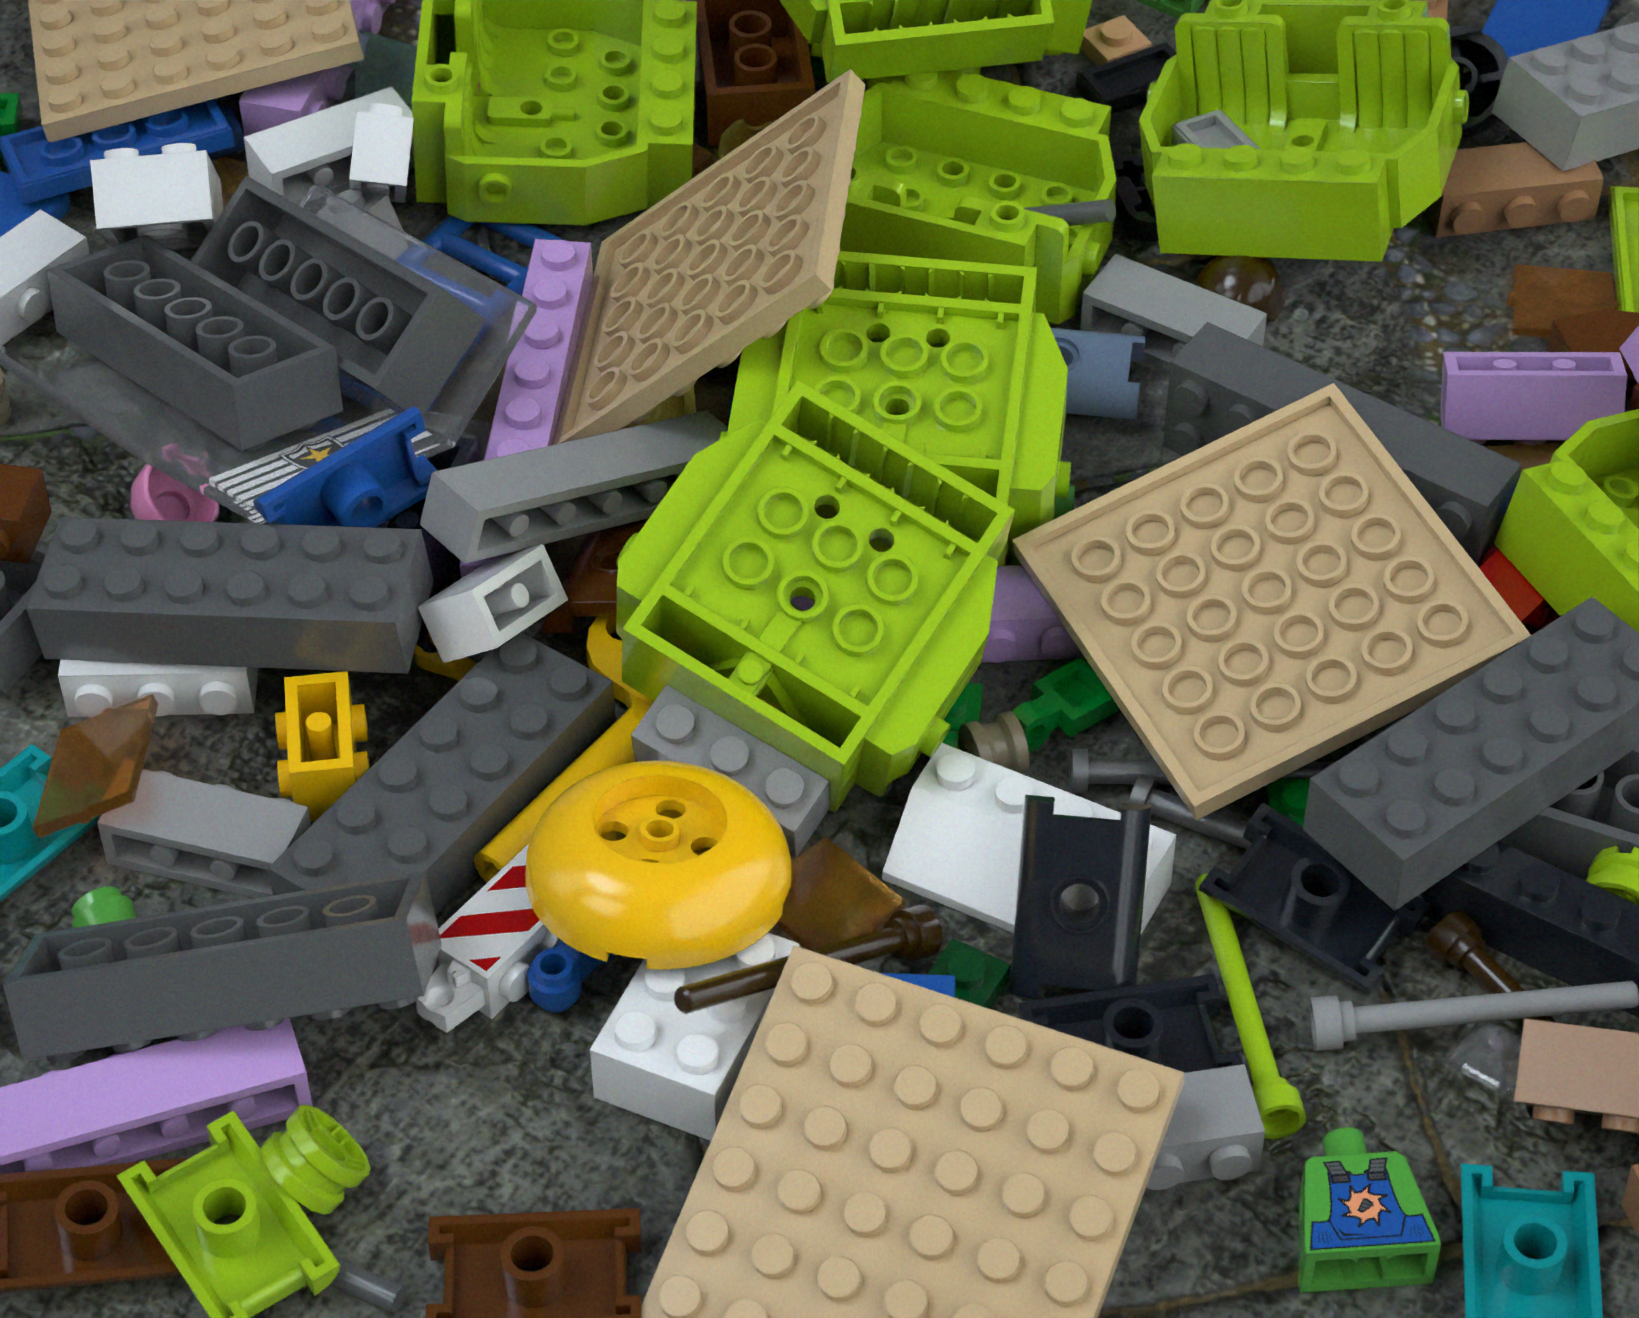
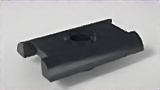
(1340, 930)
(1068, 945)
(1163, 1019)

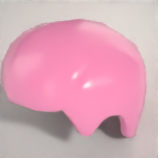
(165, 498)

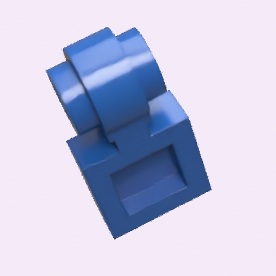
(558, 976)

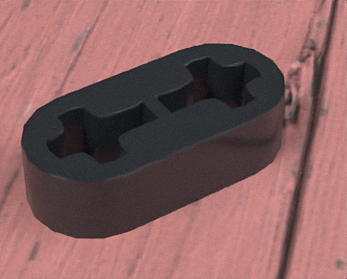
(1131, 200)

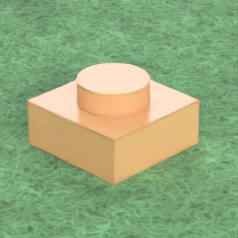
(1113, 40)

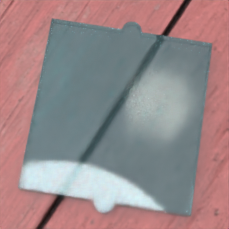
(385, 65)

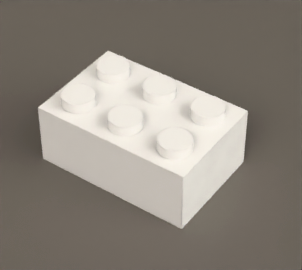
(162, 196)
(675, 1062)

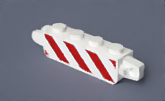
(486, 951)

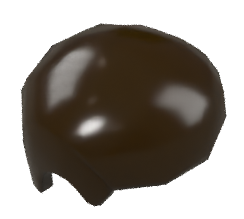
(1247, 281)

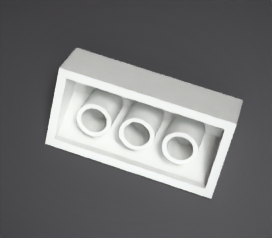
(966, 833)

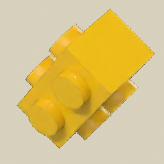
(320, 740)

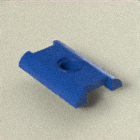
(358, 482)

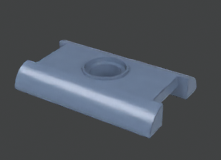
(1100, 372)

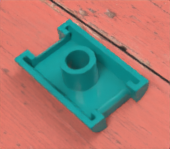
(20, 795)
(1548, 1224)

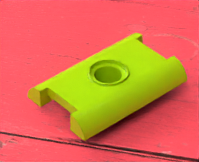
(240, 1264)

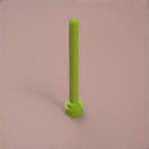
(1275, 1098)

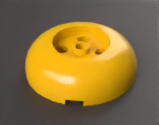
(658, 865)

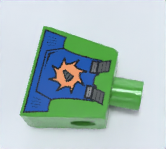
(1362, 1220)

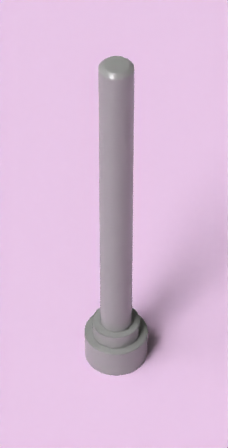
(1339, 1021)

